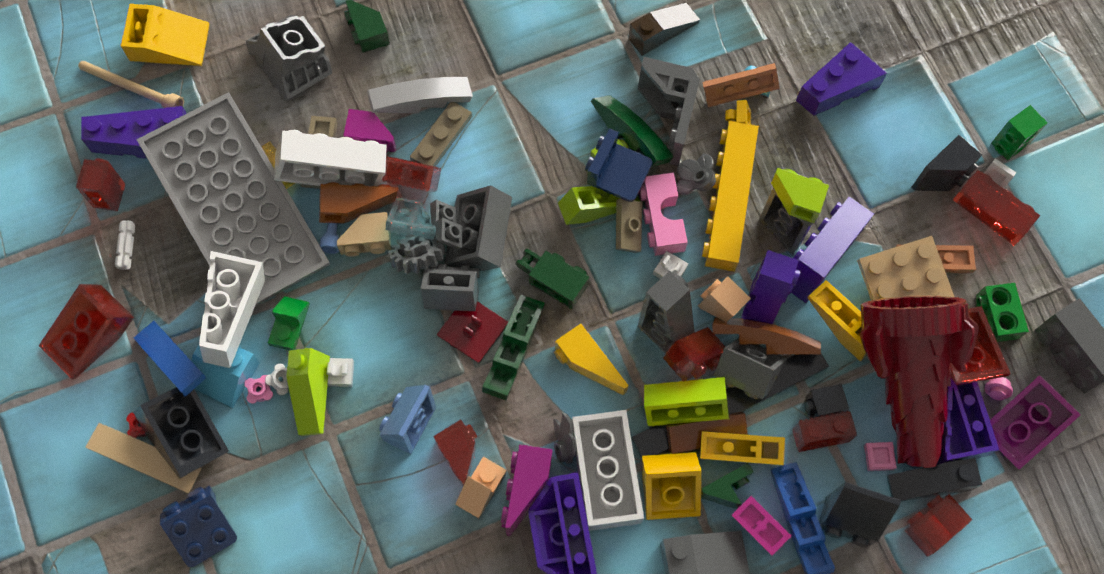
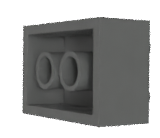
(1076, 343)

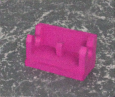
(761, 525)

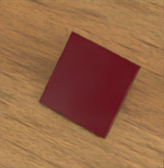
(473, 331)

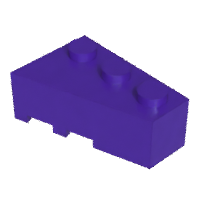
(968, 426)

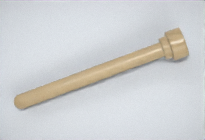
(166, 101)

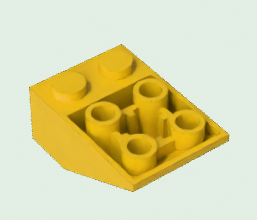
(163, 36)

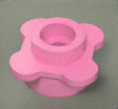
(258, 396)

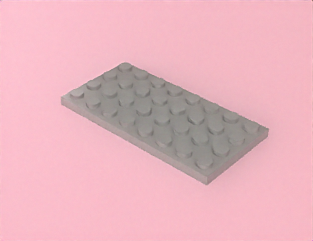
(230, 194)

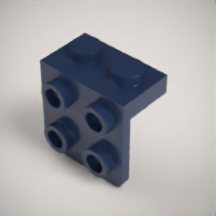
(617, 168)
(197, 526)

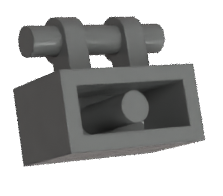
(450, 288)

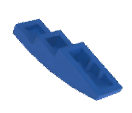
(169, 358)
(802, 519)

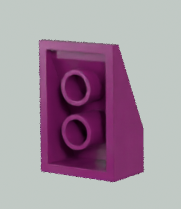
(1031, 421)

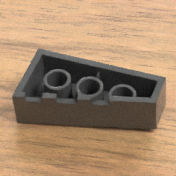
(667, 312)

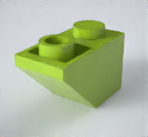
(800, 195)

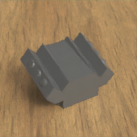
(290, 55)

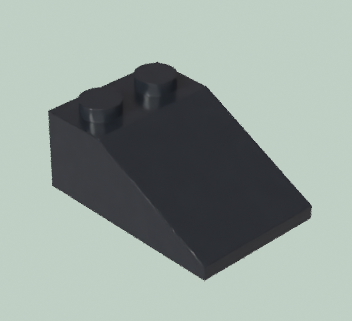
(181, 430)
(857, 514)

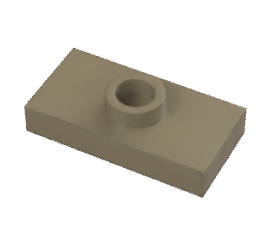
(628, 226)

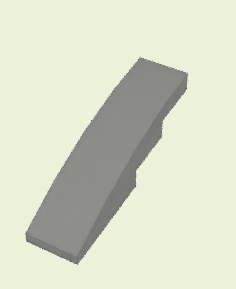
(415, 94)

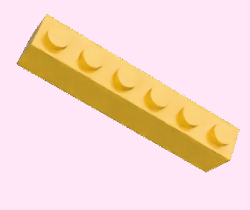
(731, 196)

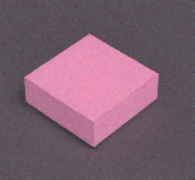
(880, 456)

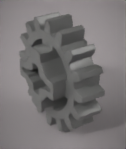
(416, 253)

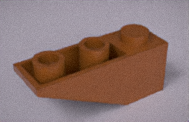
(348, 202)

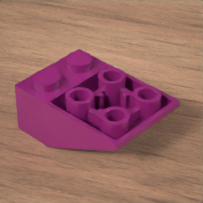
(531, 473)

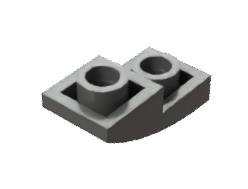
(444, 219)

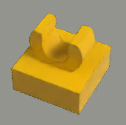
(741, 115)

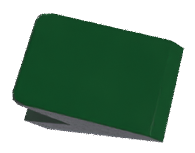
(721, 489)

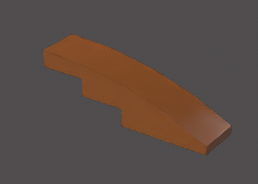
(777, 338)

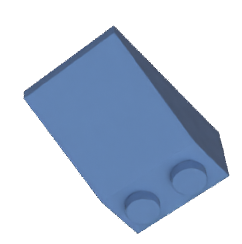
(408, 418)

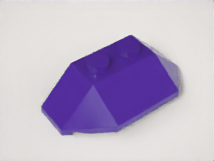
(561, 528)

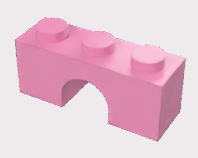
(664, 234)

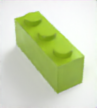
(686, 401)

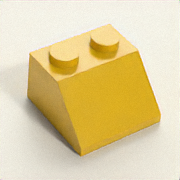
(671, 485)

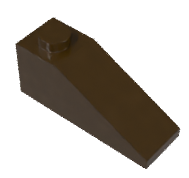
(660, 27)

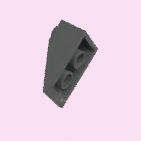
(705, 554)

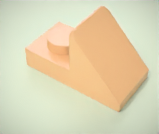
(480, 487)

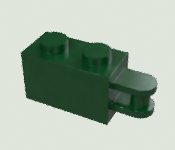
(555, 276)

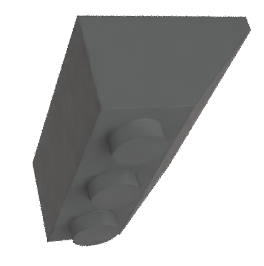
(784, 227)
(484, 228)

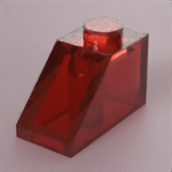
(458, 448)

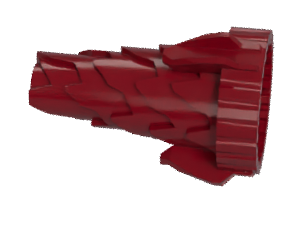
(912, 349)

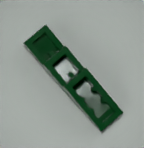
(632, 129)
(513, 347)

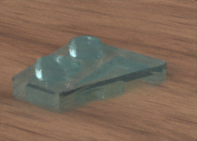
(410, 218)

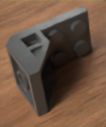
(668, 83)

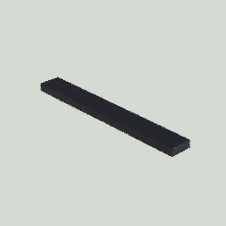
(797, 369)

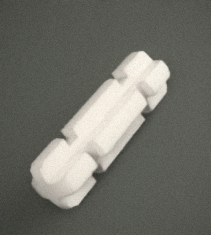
(125, 245)

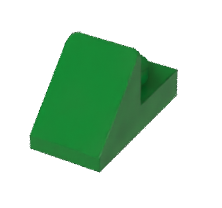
(288, 323)

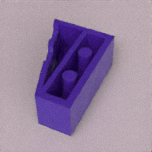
(840, 79)
(771, 287)

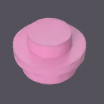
(999, 388)

